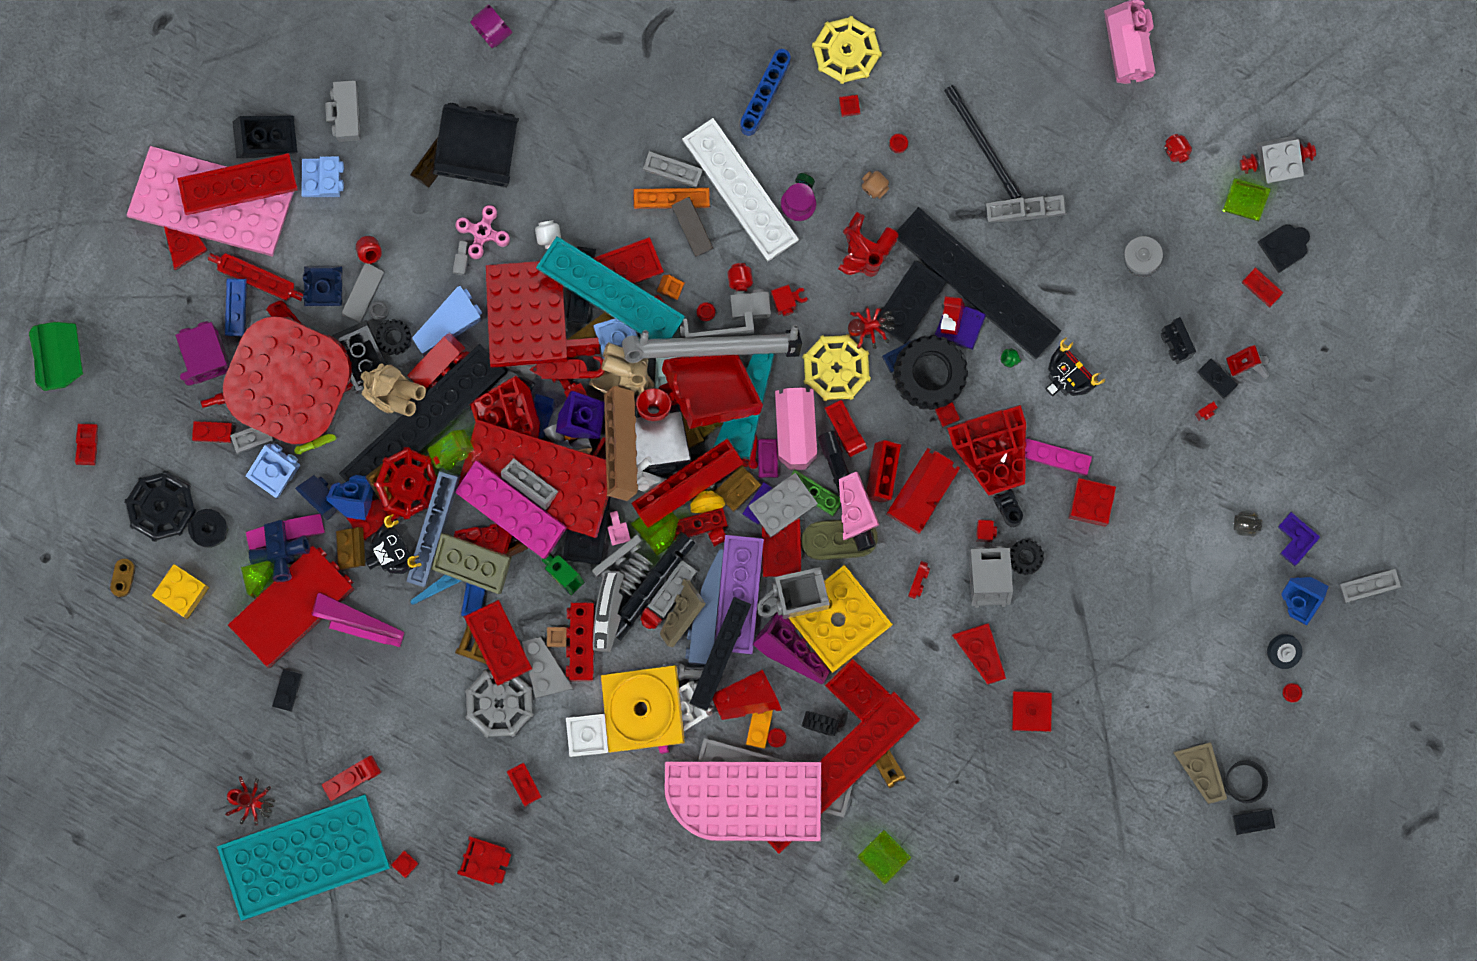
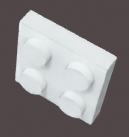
(587, 735)

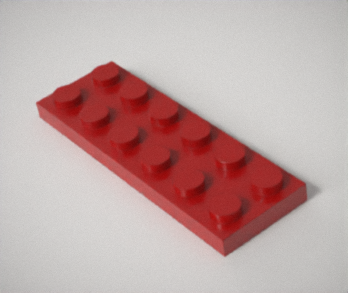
(237, 184)

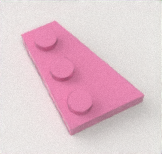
(856, 507)

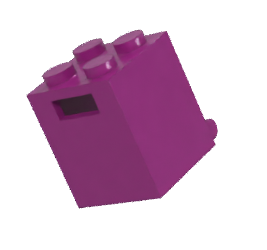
(202, 353)

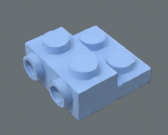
(322, 177)
(612, 332)
(273, 469)

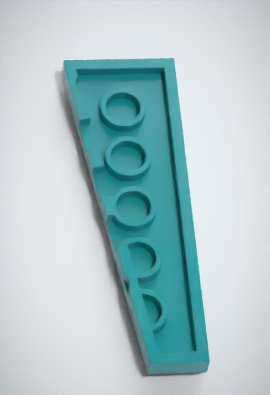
(742, 431)

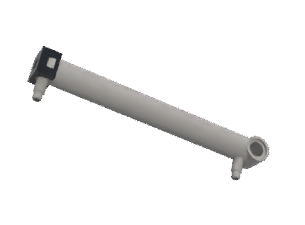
(640, 348)

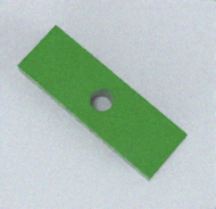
(826, 500)

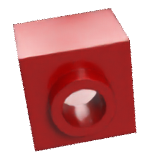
(985, 531)

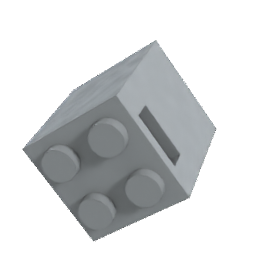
(990, 576)
(805, 591)

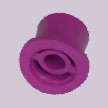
(798, 202)

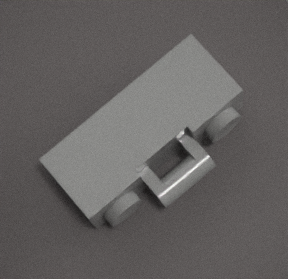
(347, 103)

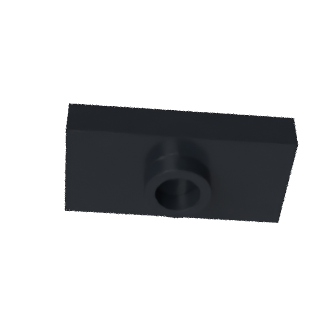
(1217, 378)
(1253, 822)

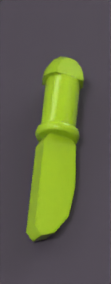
(315, 443)

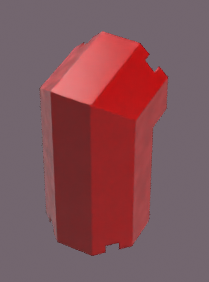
(923, 491)

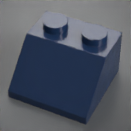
(315, 492)

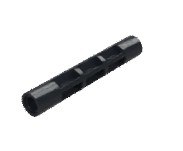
(833, 453)
(653, 582)

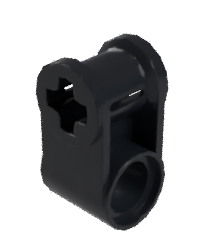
(1006, 505)

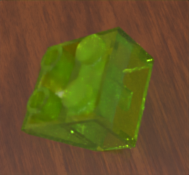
(883, 857)

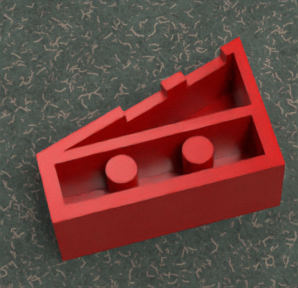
(746, 697)

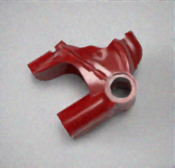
(863, 251)

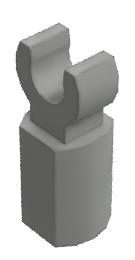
(461, 259)

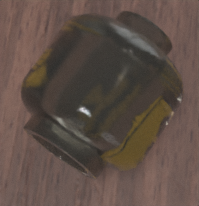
(1247, 523)

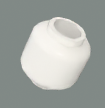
(547, 232)

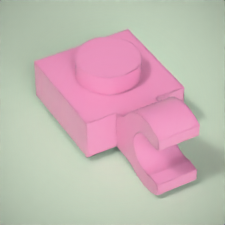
(618, 532)

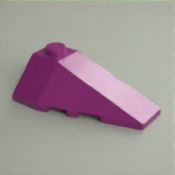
(782, 644)

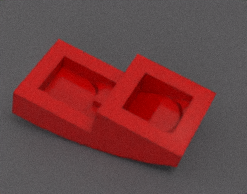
(86, 444)

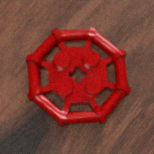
(397, 480)

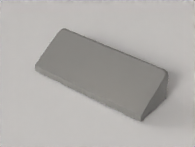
(362, 293)
(529, 484)

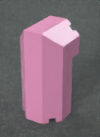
(1129, 41)
(796, 427)

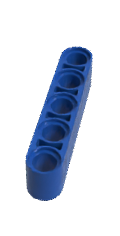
(765, 83)

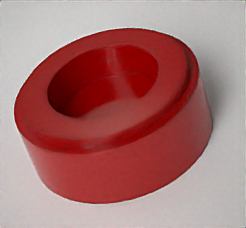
(898, 143)

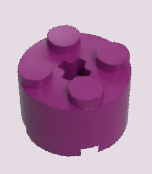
(492, 26)

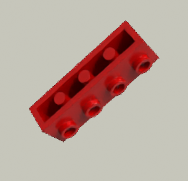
(581, 642)

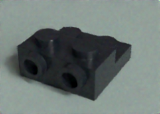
(1178, 341)

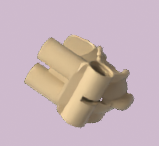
(622, 373)
(391, 390)

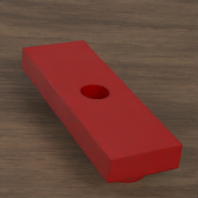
(709, 522)

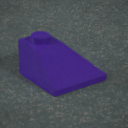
(580, 417)

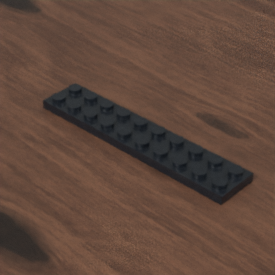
(977, 283)
(432, 413)

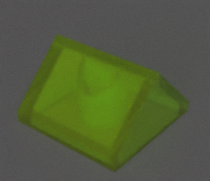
(1246, 199)
(256, 577)

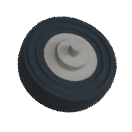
(1284, 651)

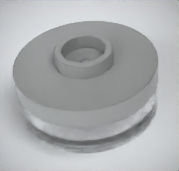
(1143, 256)

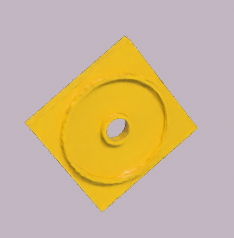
(862, 621)
(661, 723)

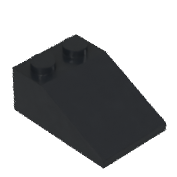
(264, 136)
(361, 350)

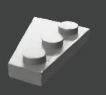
(545, 673)

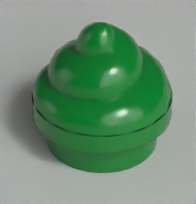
(1010, 358)

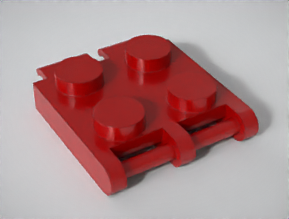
(484, 862)

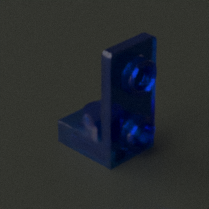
(544, 408)

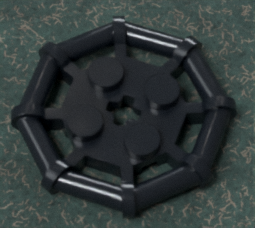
(164, 516)

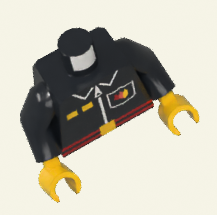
(1069, 374)

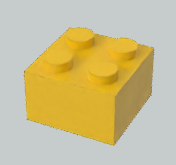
(180, 591)

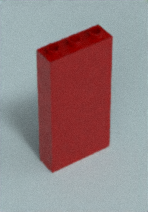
(285, 608)

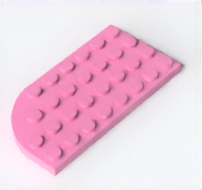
(746, 800)

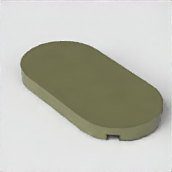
(825, 542)

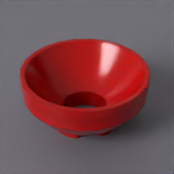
(650, 398)

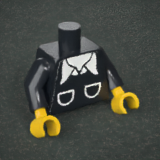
(390, 550)

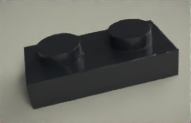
(287, 690)

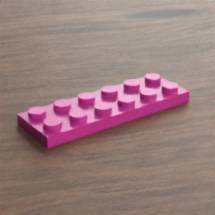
(511, 509)

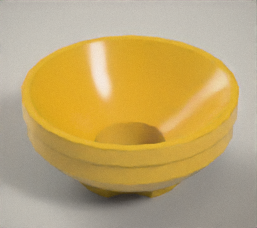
(706, 502)

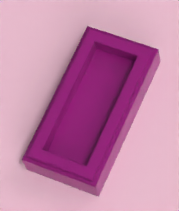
(767, 458)

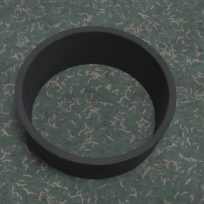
(1262, 773)

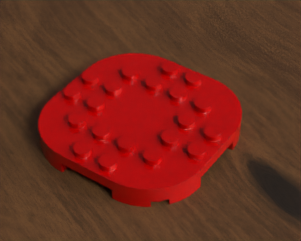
(287, 380)

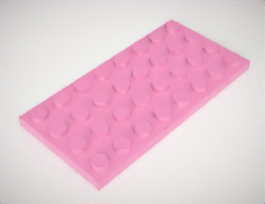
(246, 225)

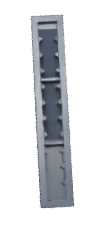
(433, 526)
(704, 625)

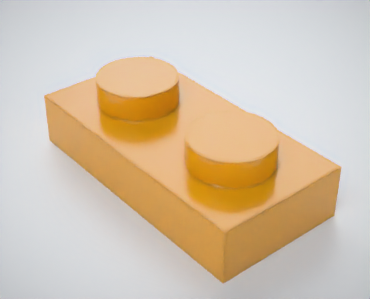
(759, 729)

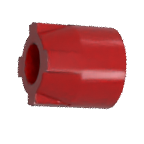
(717, 536)

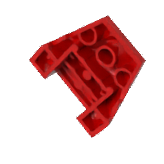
(993, 448)

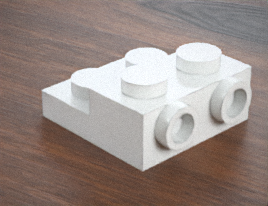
(690, 714)

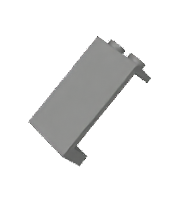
(742, 331)

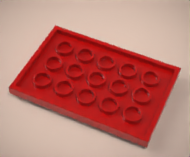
(524, 316)

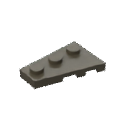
(686, 609)
(1203, 770)

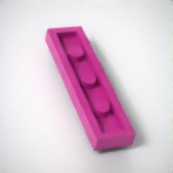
(1057, 457)

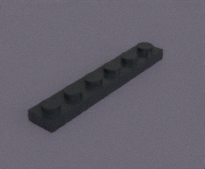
(720, 654)

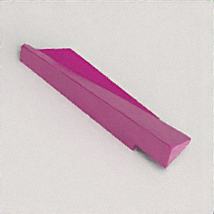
(355, 622)

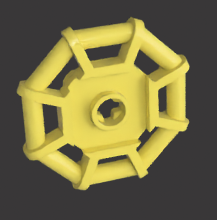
(848, 60)
(843, 359)

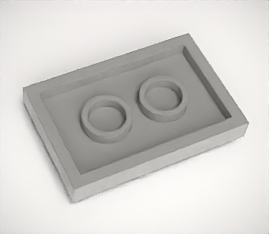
(783, 505)

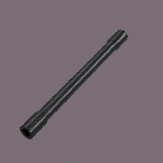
(956, 100)

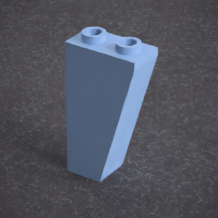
(452, 316)

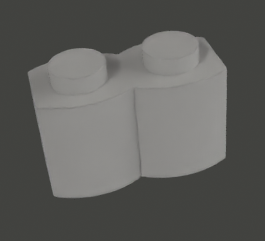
(756, 302)

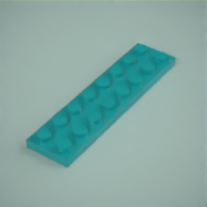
(609, 291)

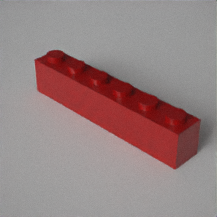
(687, 483)

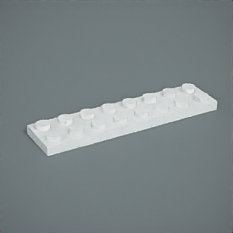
(740, 189)

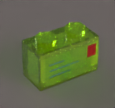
(450, 449)

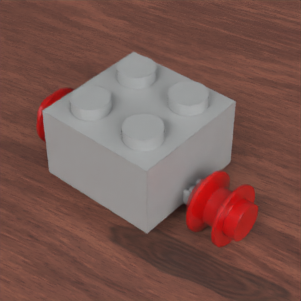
(1279, 159)

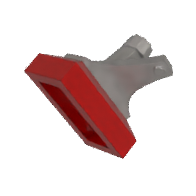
(1248, 359)

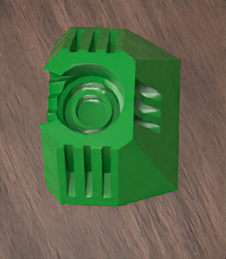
(55, 354)

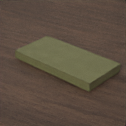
(471, 563)

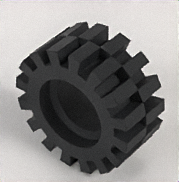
(385, 329)
(1036, 551)
(820, 723)

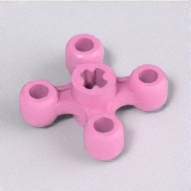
(485, 224)

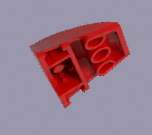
(509, 407)

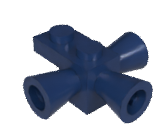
(279, 550)

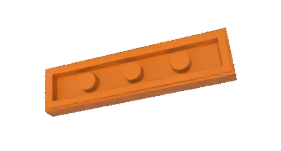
(668, 196)

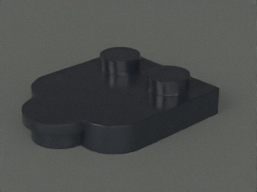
(1285, 246)

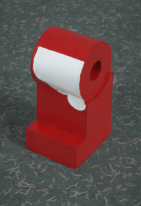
(952, 315)

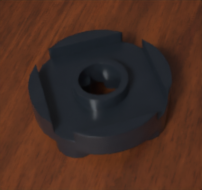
(199, 521)

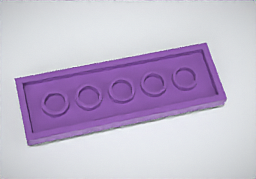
(740, 580)

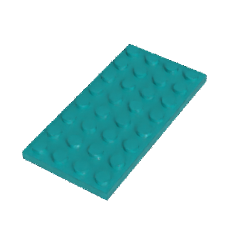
(303, 857)

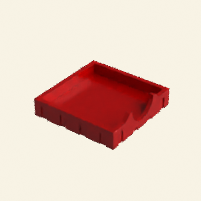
(711, 389)

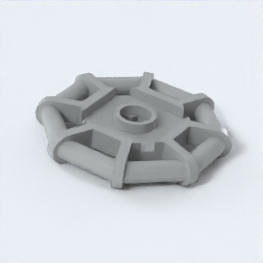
(499, 714)

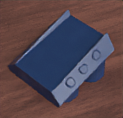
(322, 285)

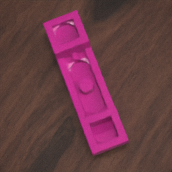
(295, 528)

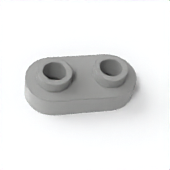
(771, 601)

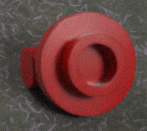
(650, 619)

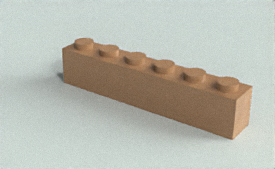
(620, 443)

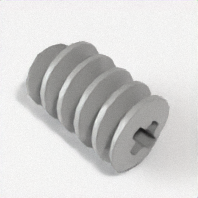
(634, 572)

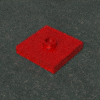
(1031, 711)

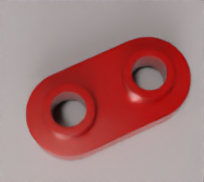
(917, 588)

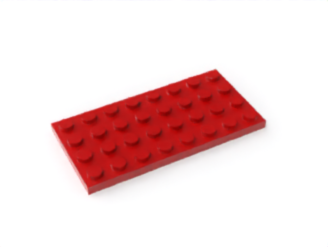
(574, 474)

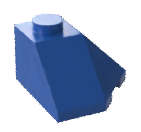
(352, 497)
(1304, 597)

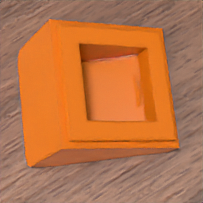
(670, 287)

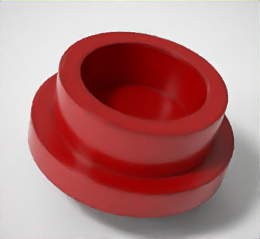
(706, 311)
(1292, 692)
(776, 738)

